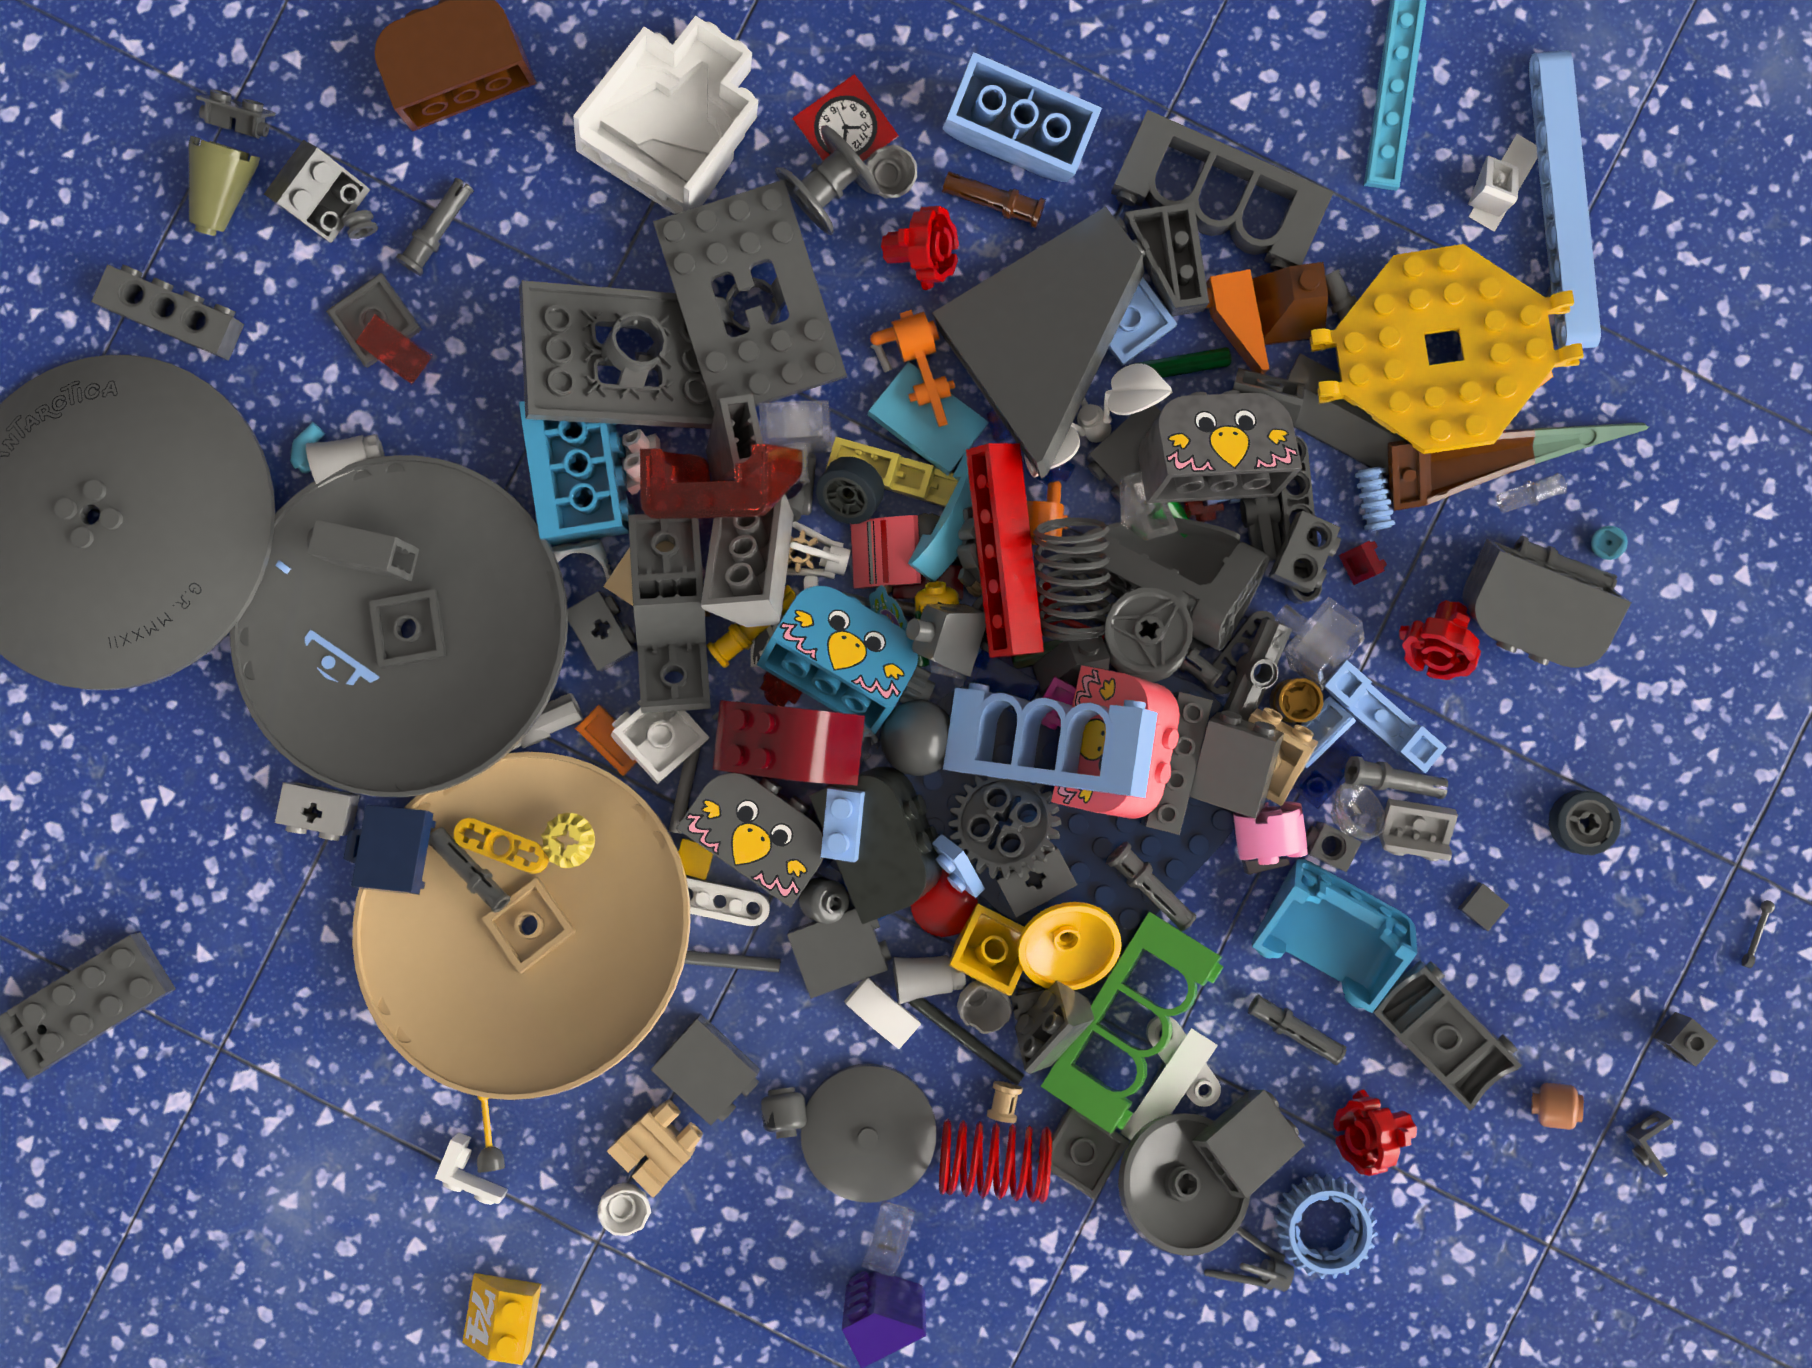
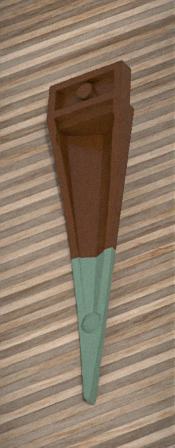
(1430, 477)

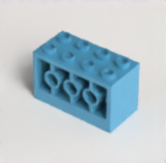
(562, 490)

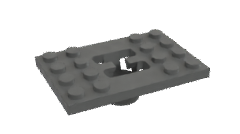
(730, 240)
(564, 356)

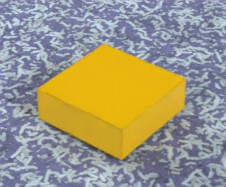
(695, 859)

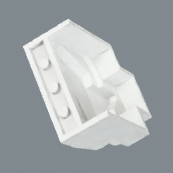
(670, 114)

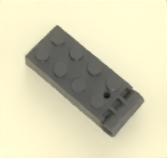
(84, 1004)

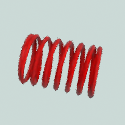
(948, 1183)

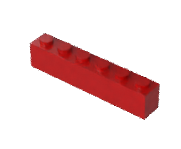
(1004, 549)

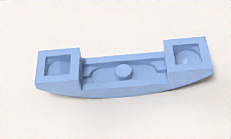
(1383, 718)

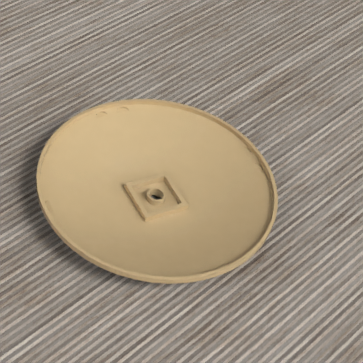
(543, 1009)

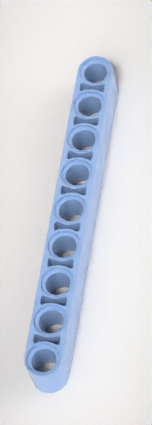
(1564, 195)

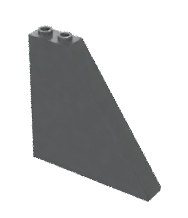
(1044, 328)

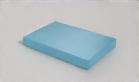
(918, 425)

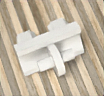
(633, 443)

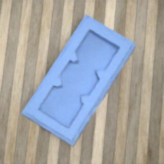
(1328, 727)

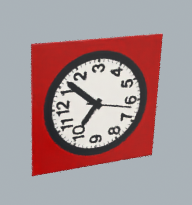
(852, 115)

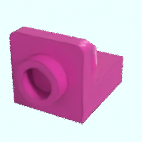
(1060, 691)

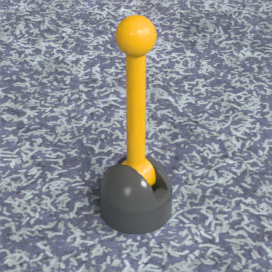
(490, 1157)

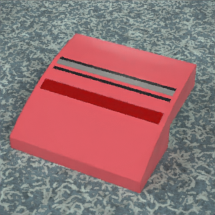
(883, 551)

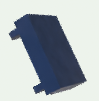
(390, 849)

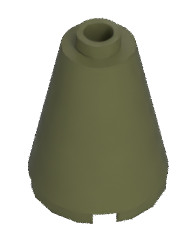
(216, 183)

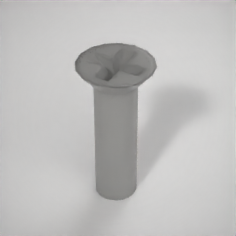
(882, 357)

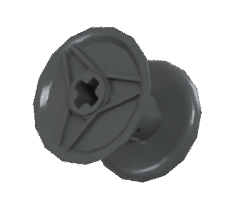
(828, 179)
(1153, 613)

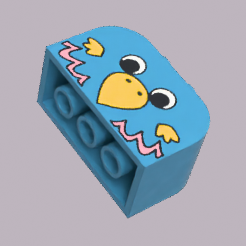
(841, 654)

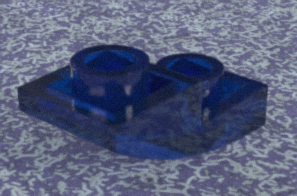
(1325, 773)

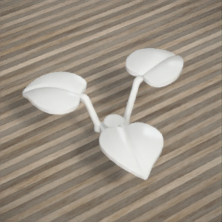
(1133, 390)

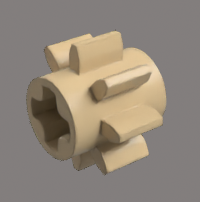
(797, 560)

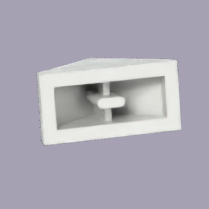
(1496, 187)

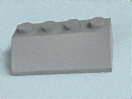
(749, 567)

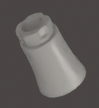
(332, 456)
(925, 977)

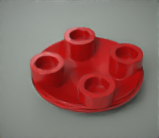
(943, 909)

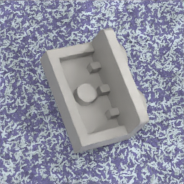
(1418, 830)

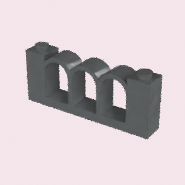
(1300, 219)

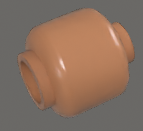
(1558, 1106)

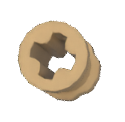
(1004, 1102)

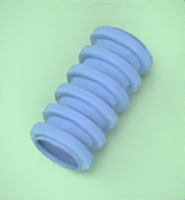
(1375, 499)

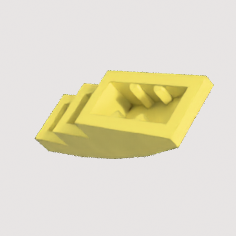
(900, 473)

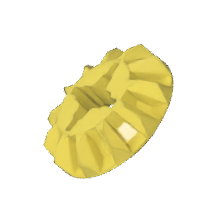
(578, 829)

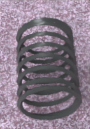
(1051, 543)

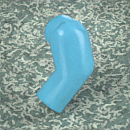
(298, 459)

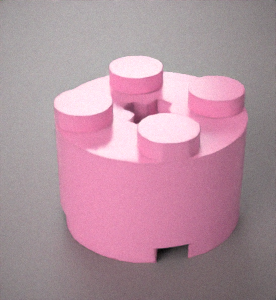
(1272, 834)

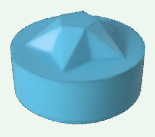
(1609, 542)

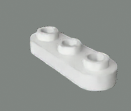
(736, 902)
(1205, 1075)

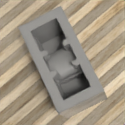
(297, 804)

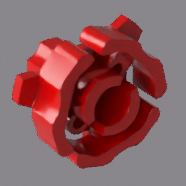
(925, 245)
(1442, 643)
(1374, 1137)

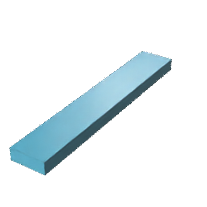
(1394, 94)

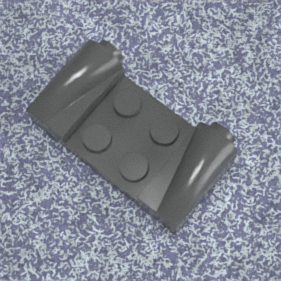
(1446, 1034)

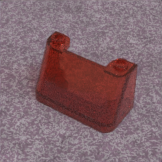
(682, 489)

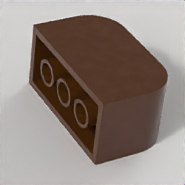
(450, 60)

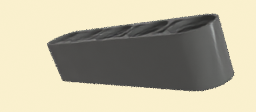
(1298, 503)

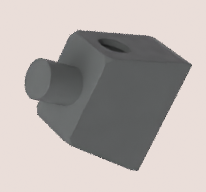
(948, 635)

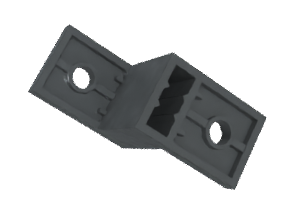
(669, 614)

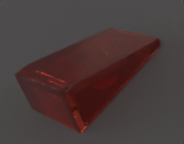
(394, 349)

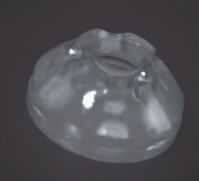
(1357, 811)

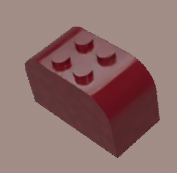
(788, 743)

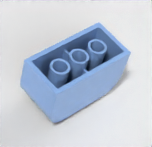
(1021, 119)

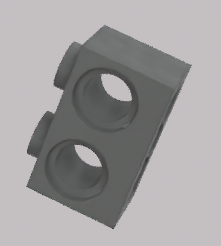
(1298, 548)

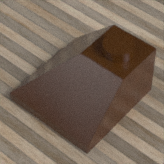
(1292, 302)

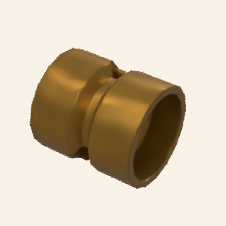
(1297, 700)

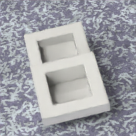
(882, 1012)

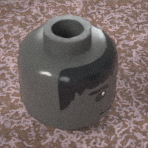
(783, 1112)

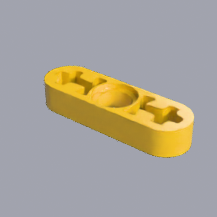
(484, 828)

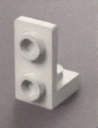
(458, 1180)

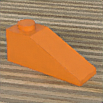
(1237, 315)

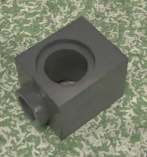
(1344, 851)
(1685, 1039)

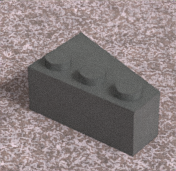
(1172, 255)

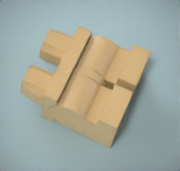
(661, 1144)

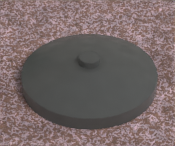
(868, 1133)
(1173, 1191)

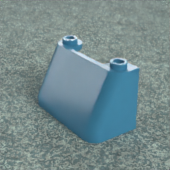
(1338, 933)

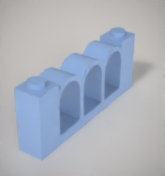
(1125, 751)

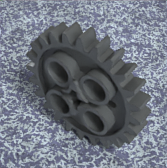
(1033, 835)

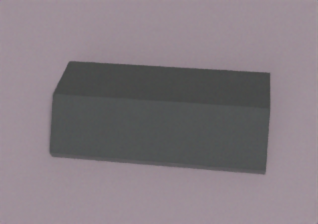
(1339, 422)

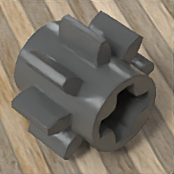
(918, 686)

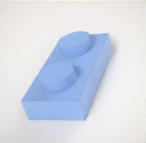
(842, 824)
(957, 864)

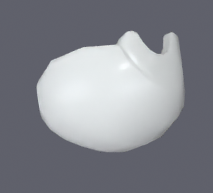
(623, 1209)

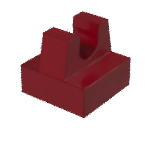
(1362, 562)

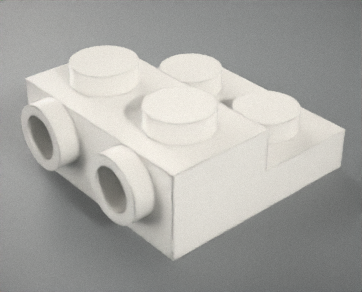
(658, 739)

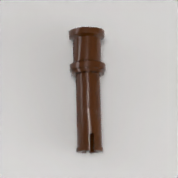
(1008, 202)

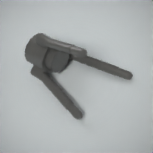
(1272, 1272)

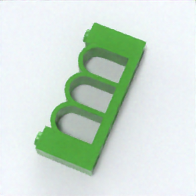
(1084, 1091)

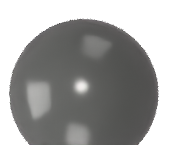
(915, 737)

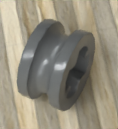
(360, 224)

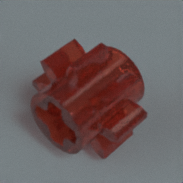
(779, 692)

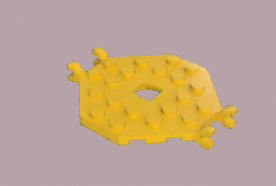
(1451, 403)

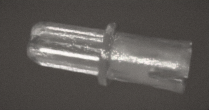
(1531, 493)

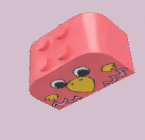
(1108, 689)

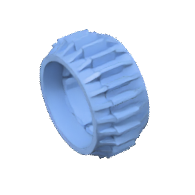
(1334, 1261)

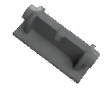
(221, 109)

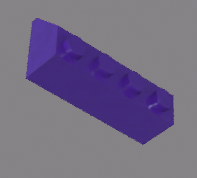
(882, 1315)

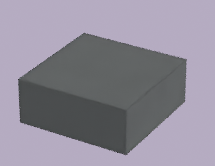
(1483, 906)

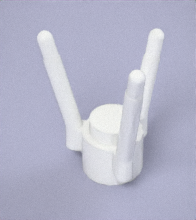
(832, 558)

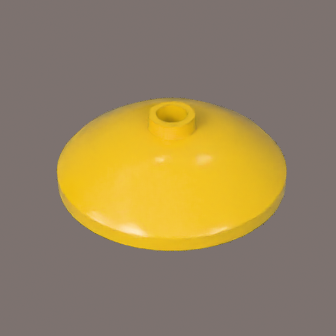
(1071, 958)

